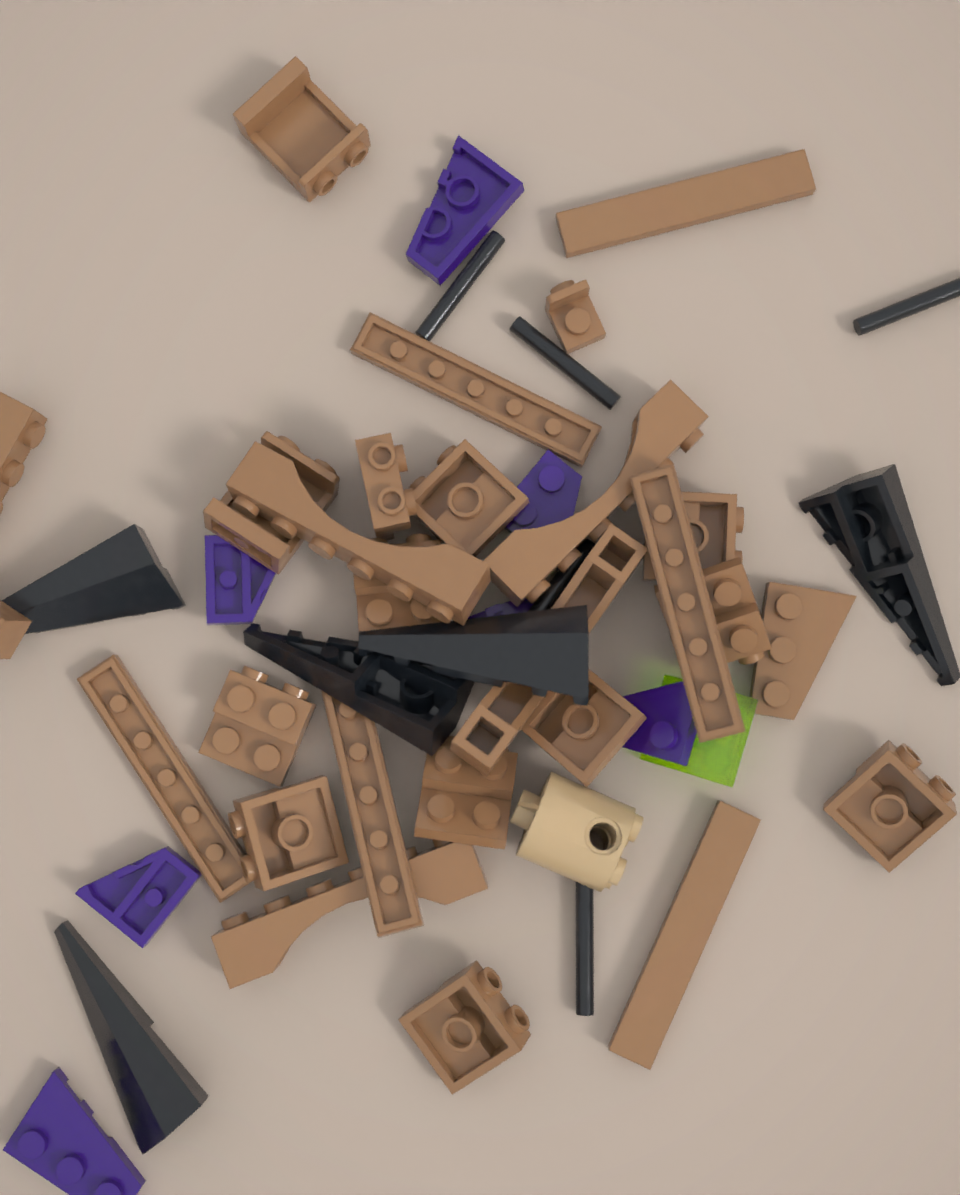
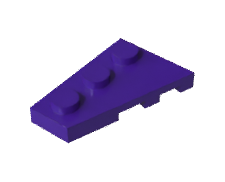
(466, 206)
(70, 1147)

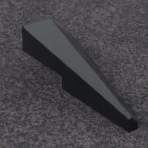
(877, 536)
(102, 584)
(524, 648)
(402, 699)
(145, 1073)

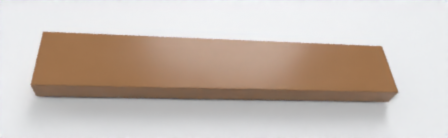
(685, 203)
(475, 389)
(687, 604)
(166, 775)
(374, 820)
(683, 934)

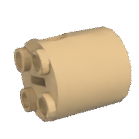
(559, 830)

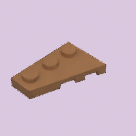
(801, 632)

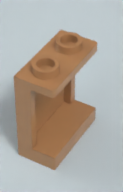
(302, 131)
(256, 535)

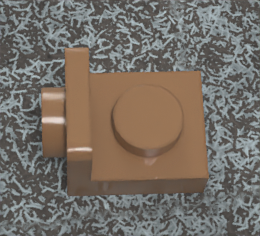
(573, 315)

